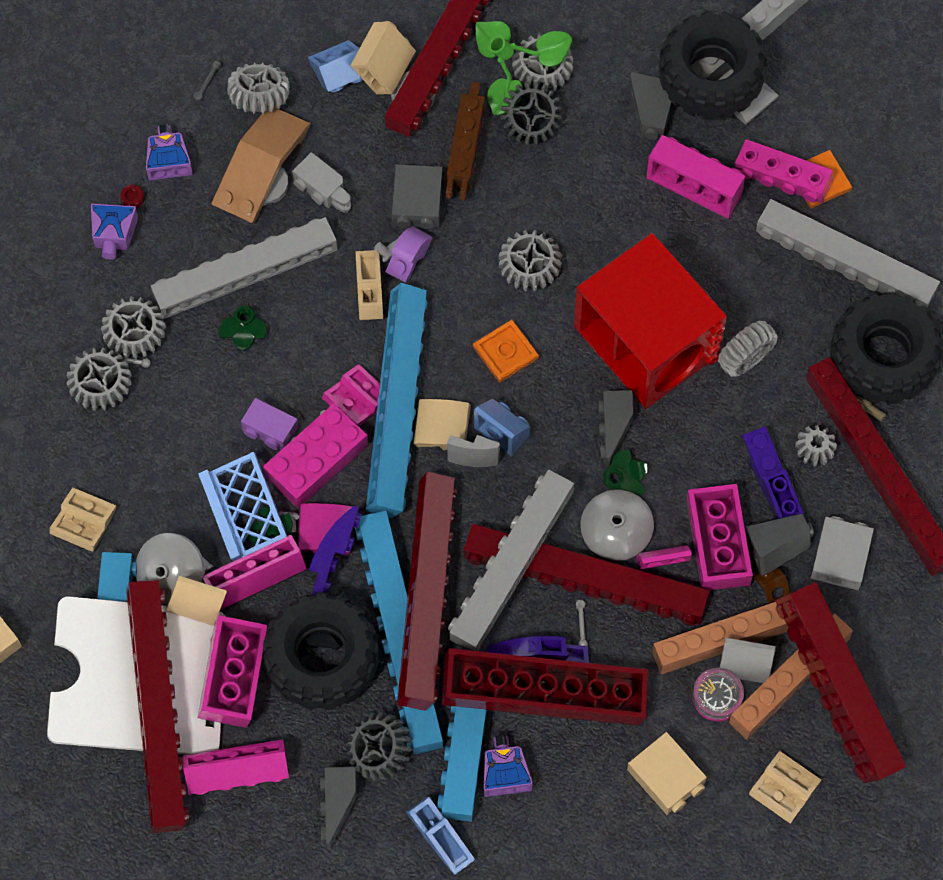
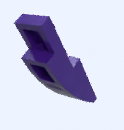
(770, 474)
(335, 541)
(542, 647)

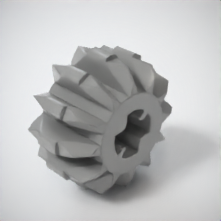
(816, 437)

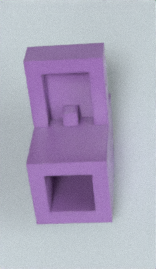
(407, 251)

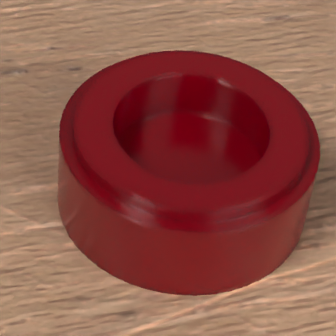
(132, 196)

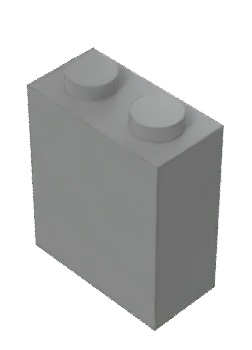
(842, 553)

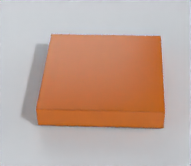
(840, 183)
(505, 351)

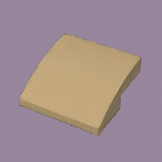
(439, 420)
(82, 519)
(196, 600)
(785, 787)

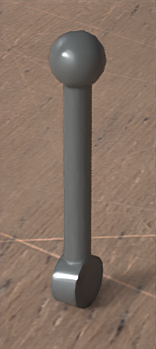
(198, 95)

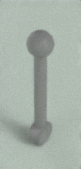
(145, 362)
(580, 605)

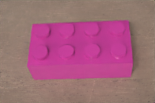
(695, 176)
(316, 455)
(719, 537)
(232, 671)

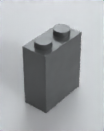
(417, 196)

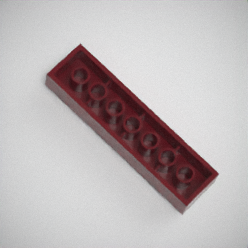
(839, 683)
(544, 687)

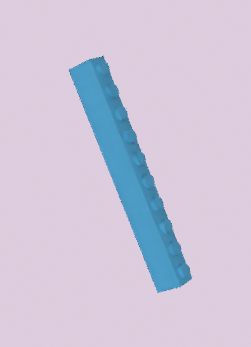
(396, 400)
(391, 600)

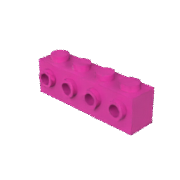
(784, 171)
(257, 570)
(235, 767)

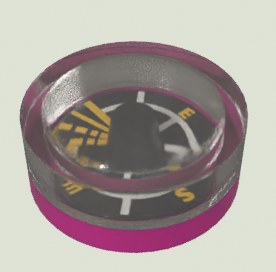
(717, 694)

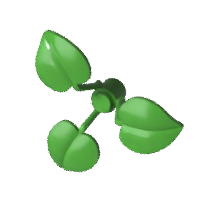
(494, 41)

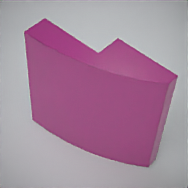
(355, 395)
(315, 522)
(663, 557)

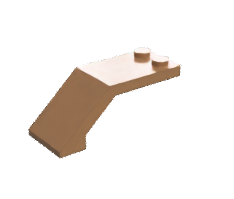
(258, 162)

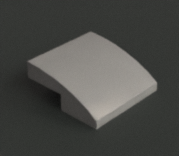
(477, 454)
(747, 659)

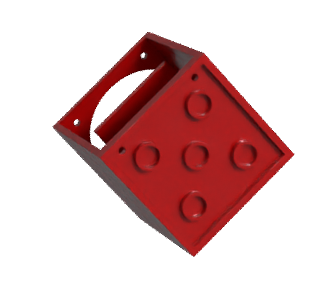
(649, 320)

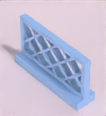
(222, 510)

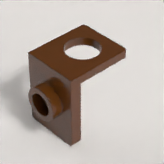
(770, 582)

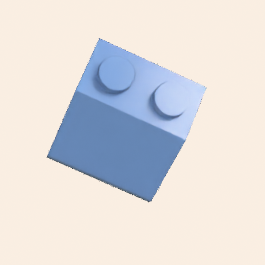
(334, 67)
(500, 425)

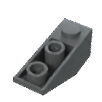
(617, 418)
(340, 795)

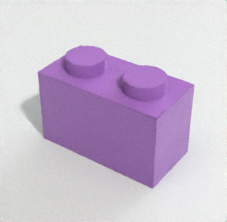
(269, 425)

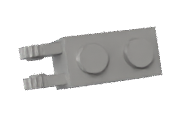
(321, 183)

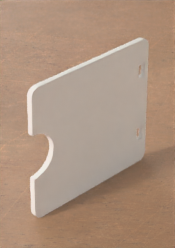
(103, 701)

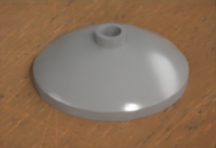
(620, 540)
(174, 554)

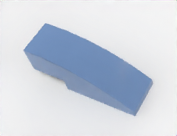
(440, 835)

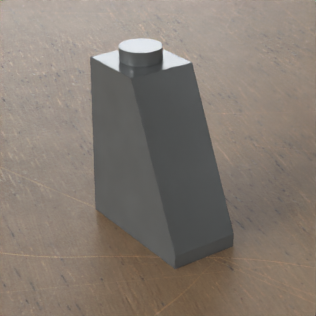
(650, 105)
(778, 541)

